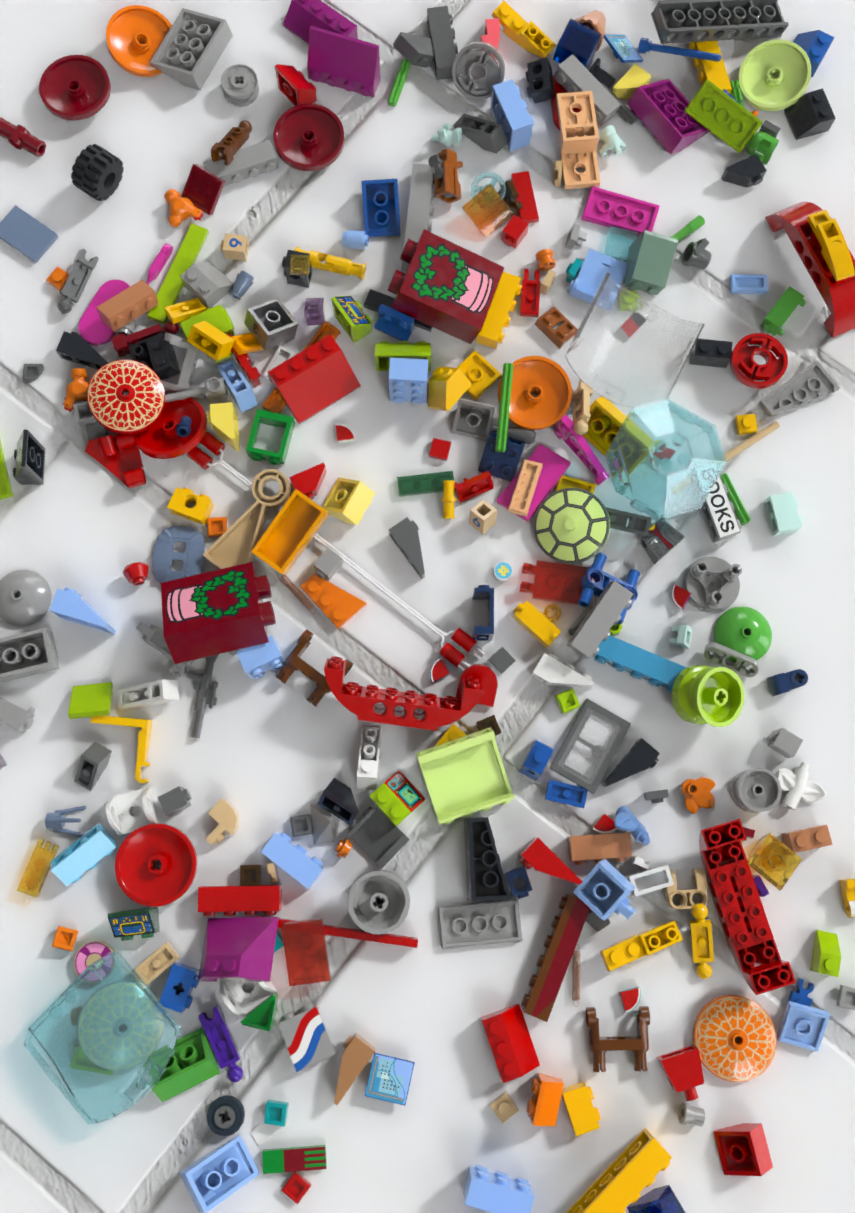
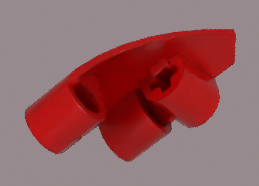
(120, 457)

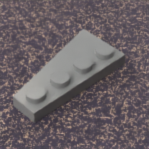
(803, 388)

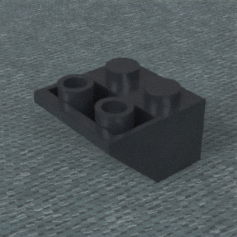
(157, 355)

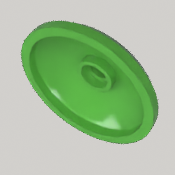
(730, 632)

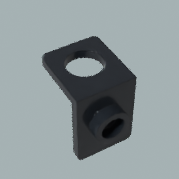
(601, 75)

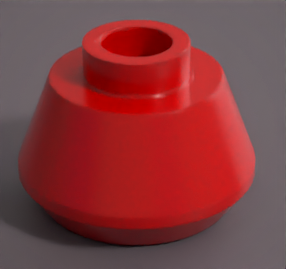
(136, 573)

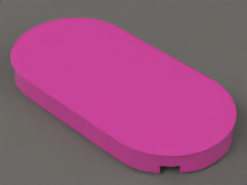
(90, 324)

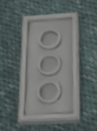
(480, 923)

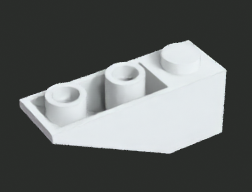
(555, 673)
(369, 758)

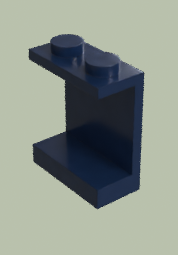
(485, 633)

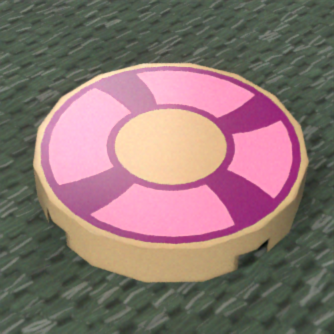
(89, 954)

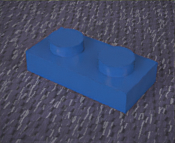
(566, 794)

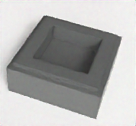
(501, 660)
(301, 825)

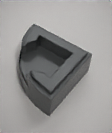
(32, 372)

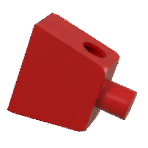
(683, 1070)

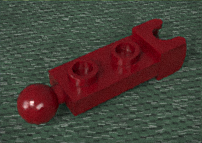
(121, 343)

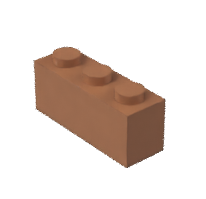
(127, 305)
(599, 847)

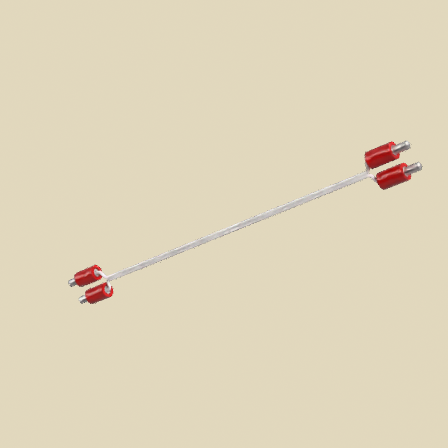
(447, 651)

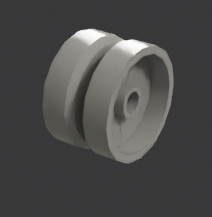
(767, 788)

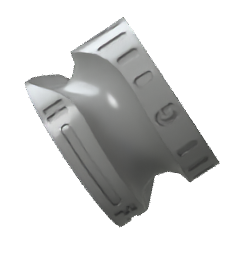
(375, 917)

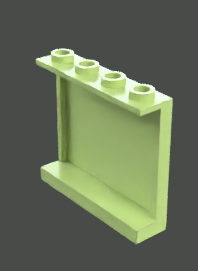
(465, 776)

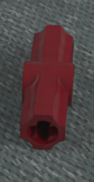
(21, 138)

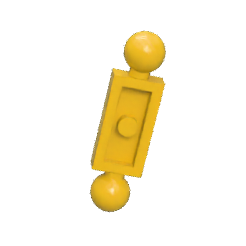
(701, 941)

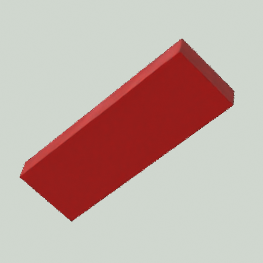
(526, 196)

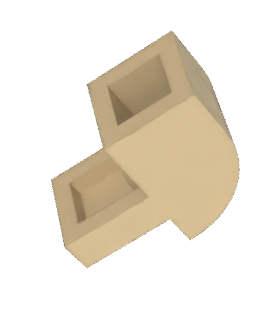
(228, 821)

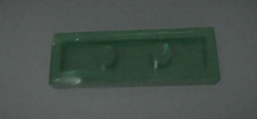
(423, 483)

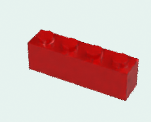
(239, 898)

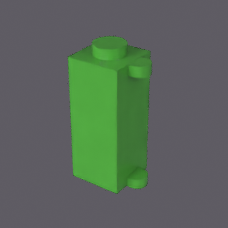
(782, 311)

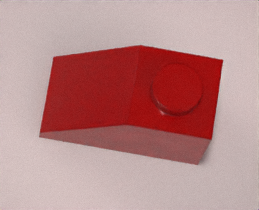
(309, 480)

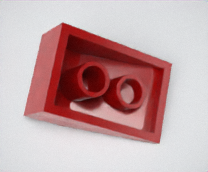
(542, 859)

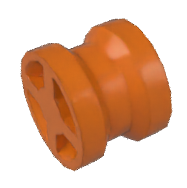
(545, 260)

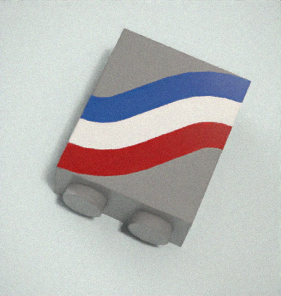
(306, 1037)

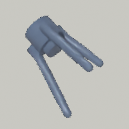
(57, 820)

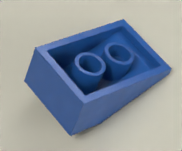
(381, 207)

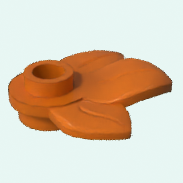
(700, 795)

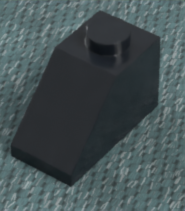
(745, 172)
(339, 801)

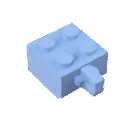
(606, 891)

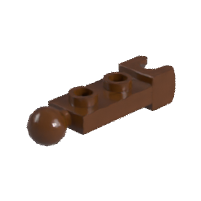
(231, 142)

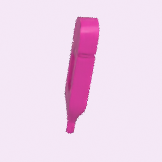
(159, 262)

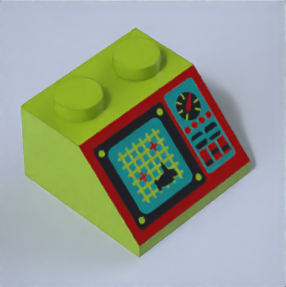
(397, 797)

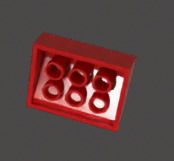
(314, 379)

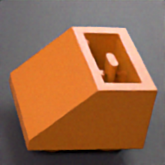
(545, 1100)

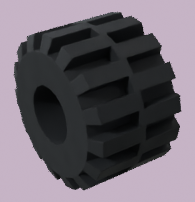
(97, 172)

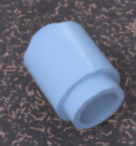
(355, 239)

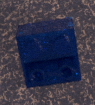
(579, 41)

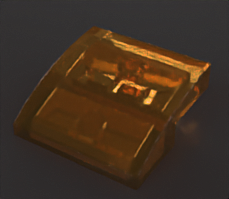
(487, 210)

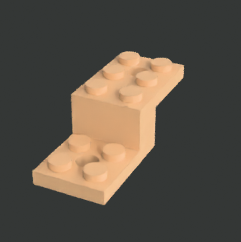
(578, 139)

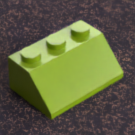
(402, 349)

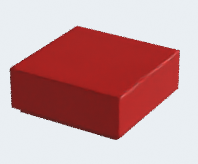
(440, 449)
(296, 1187)

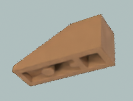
(354, 1058)

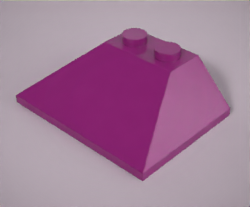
(238, 949)

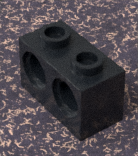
(540, 80)

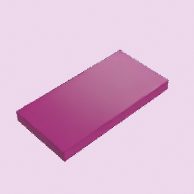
(619, 211)
(553, 469)

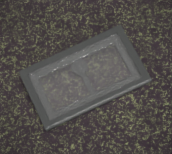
(590, 746)

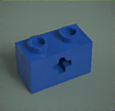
(171, 997)

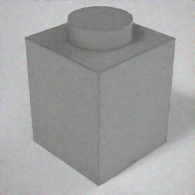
(328, 564)
(784, 742)

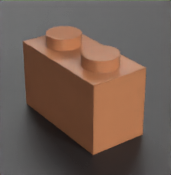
(807, 838)

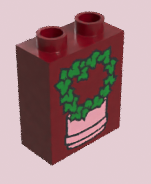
(445, 286)
(216, 612)

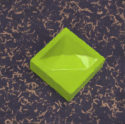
(567, 700)

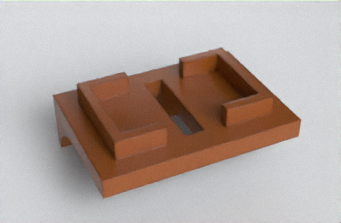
(560, 334)

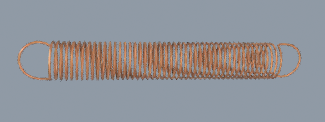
(299, 591)
(576, 971)

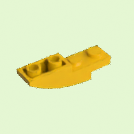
(522, 33)
(833, 244)
(640, 945)

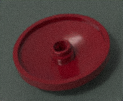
(75, 87)
(309, 137)

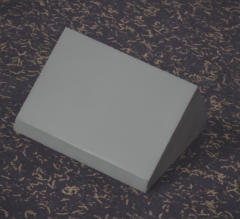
(473, 419)

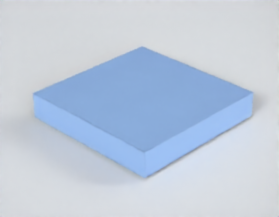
(803, 1026)

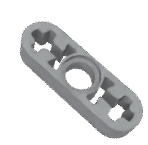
(746, 660)

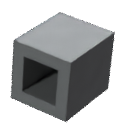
(175, 800)

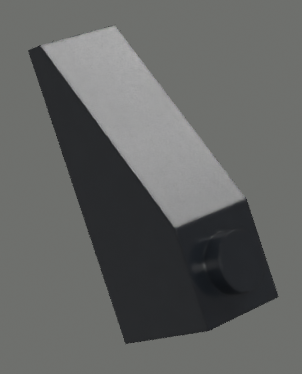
(77, 350)
(637, 759)

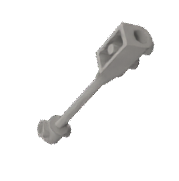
(214, 388)

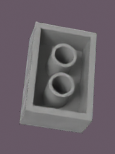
(27, 654)

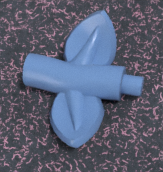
(627, 821)

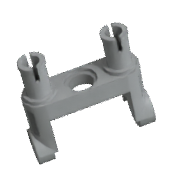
(192, 355)

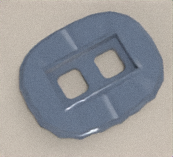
(164, 554)

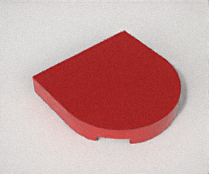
(488, 679)

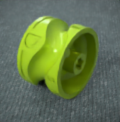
(708, 695)

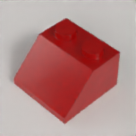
(294, 85)
(743, 1150)

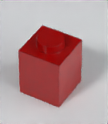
(514, 232)

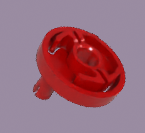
(743, 359)

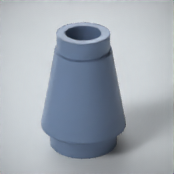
(242, 284)

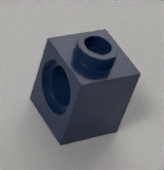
(512, 875)

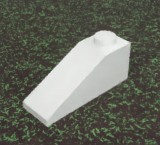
(148, 694)

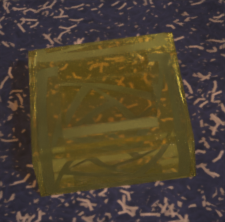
(299, 264)

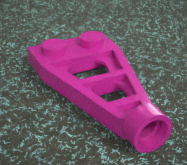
(564, 431)

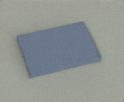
(26, 234)

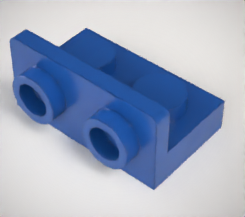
(394, 323)

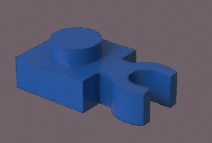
(801, 995)

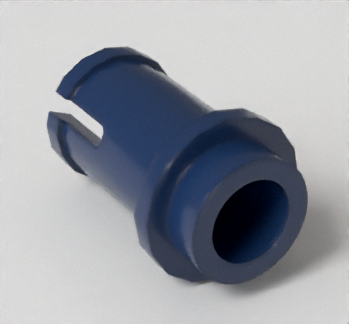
(183, 428)

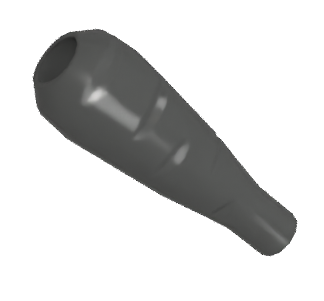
(520, 434)

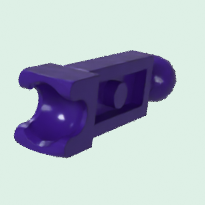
(222, 1043)

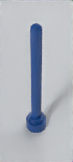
(647, 46)

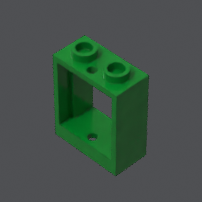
(272, 419)

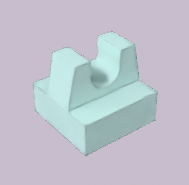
(684, 636)

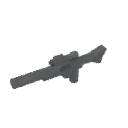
(205, 696)

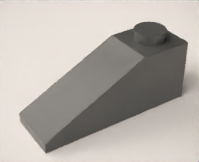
(484, 133)
(407, 539)

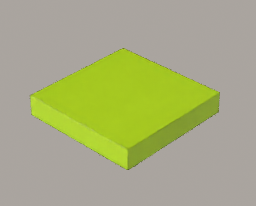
(90, 700)

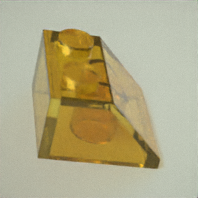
(773, 860)

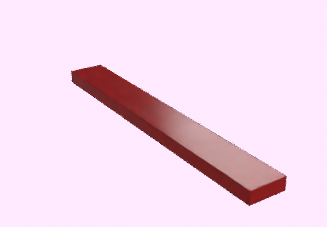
(363, 935)

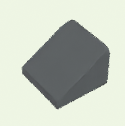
(96, 431)
(597, 923)

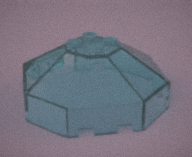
(665, 460)

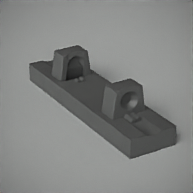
(637, 523)

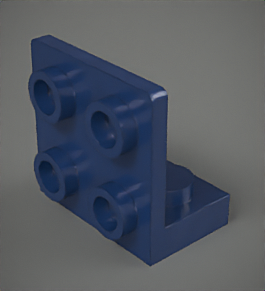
(501, 463)

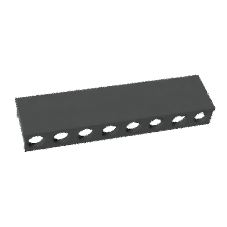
(717, 20)

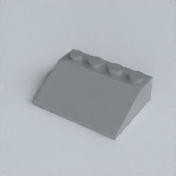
(192, 47)

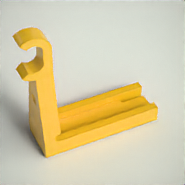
(143, 738)

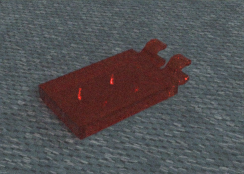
(554, 581)

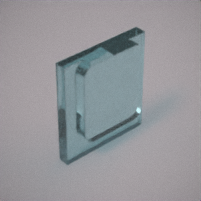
(619, 242)

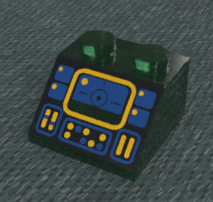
(134, 922)

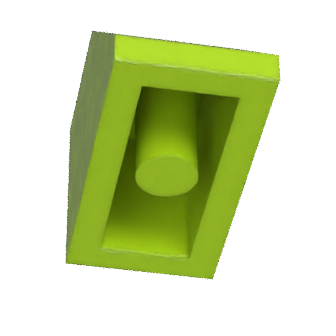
(826, 954)

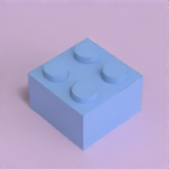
(261, 658)

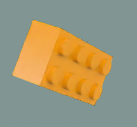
(290, 532)

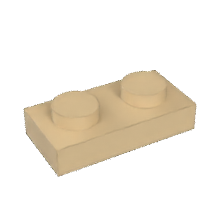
(157, 963)

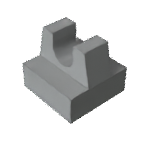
(575, 237)

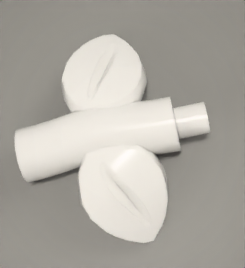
(798, 786)

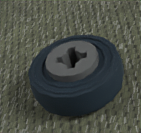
(230, 1108)

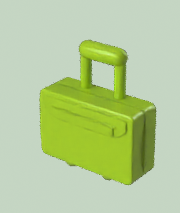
(216, 317)

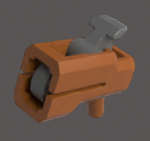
(446, 175)

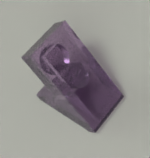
(314, 311)

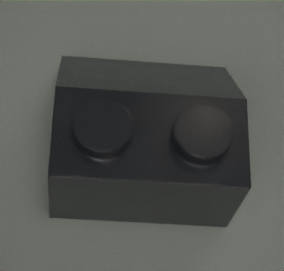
(810, 115)

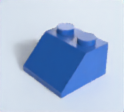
(815, 45)

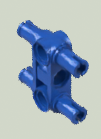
(601, 581)

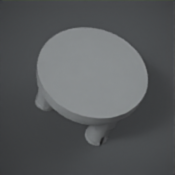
(712, 584)

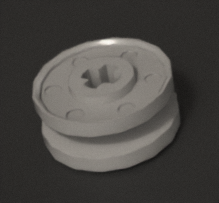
(240, 85)

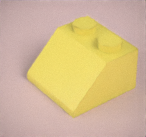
(224, 421)
(348, 500)

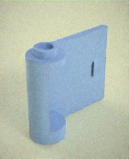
(592, 273)

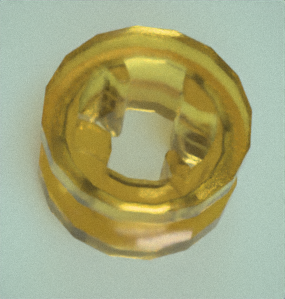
(558, 613)

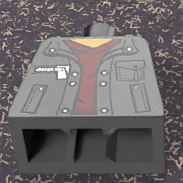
(660, 540)

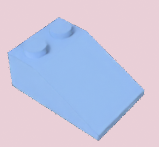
(70, 606)
(219, 1174)

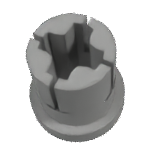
(691, 1115)

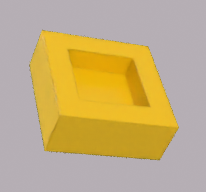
(746, 424)

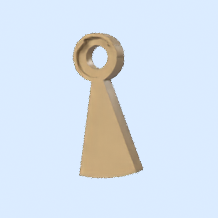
(239, 540)

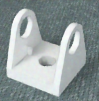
(119, 810)
(239, 1000)

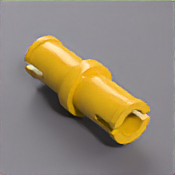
(448, 499)

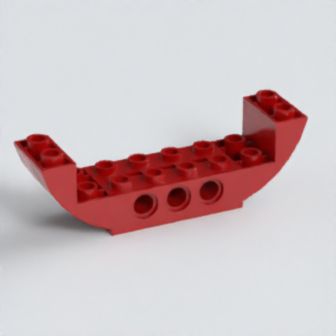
(836, 294)
(434, 710)
(741, 908)

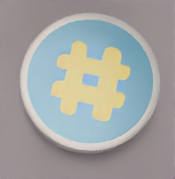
(503, 571)

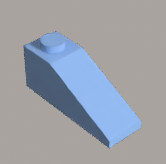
(237, 385)

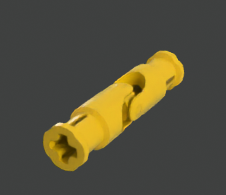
(335, 264)

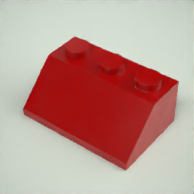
(510, 1042)

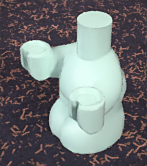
(448, 137)
(611, 141)

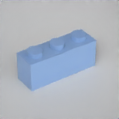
(293, 859)

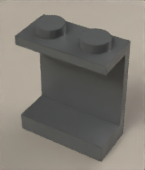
(377, 836)

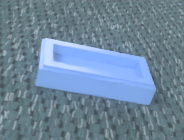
(748, 284)

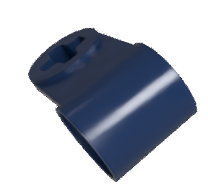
(785, 682)

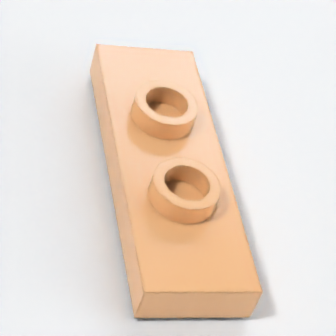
(525, 488)

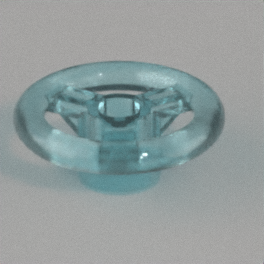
(495, 178)

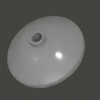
(31, 604)

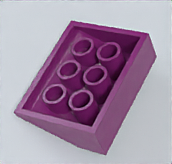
(343, 62)
(663, 113)

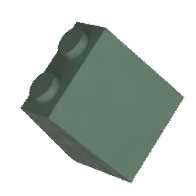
(650, 262)

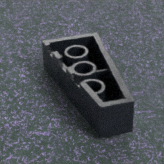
(483, 863)

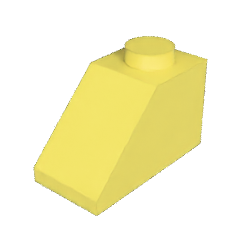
(630, 82)

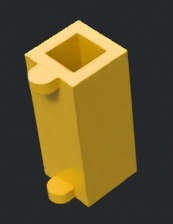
(536, 623)

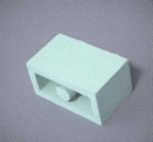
(783, 513)

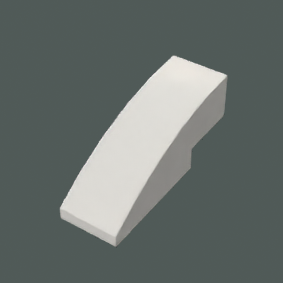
(650, 880)

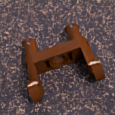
(294, 662)
(600, 1045)

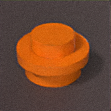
(343, 848)

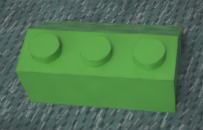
(188, 1067)

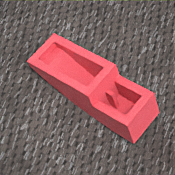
(492, 33)

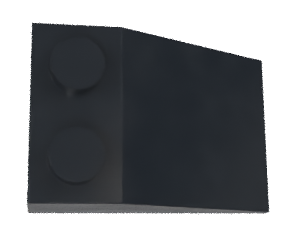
(29, 460)

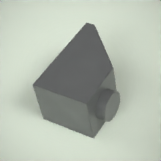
(415, 49)
(92, 765)

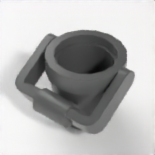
(696, 254)

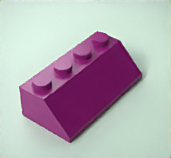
(318, 14)

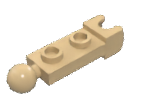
(581, 408)

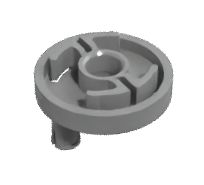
(467, 59)

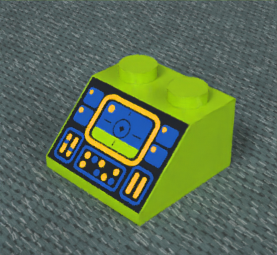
(351, 317)

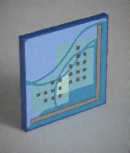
(623, 48)
(389, 1079)

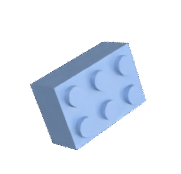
(512, 114)
(408, 380)
(497, 1192)

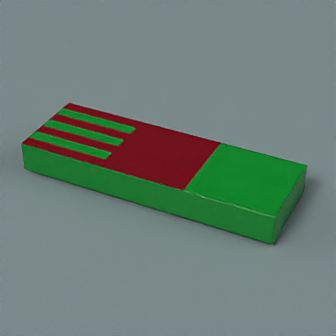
(294, 1159)

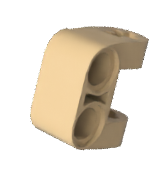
(686, 902)

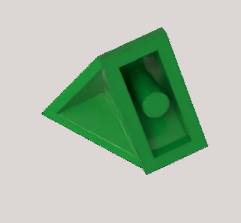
(264, 1015)

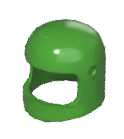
(764, 144)

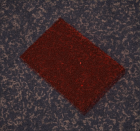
(306, 952)

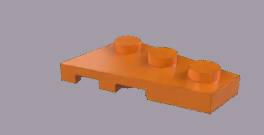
(332, 600)

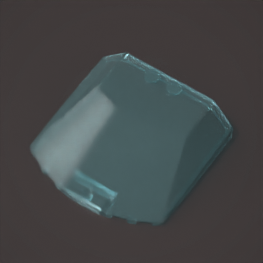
(104, 1040)

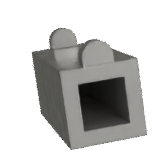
(15, 715)

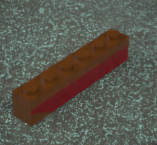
(556, 957)

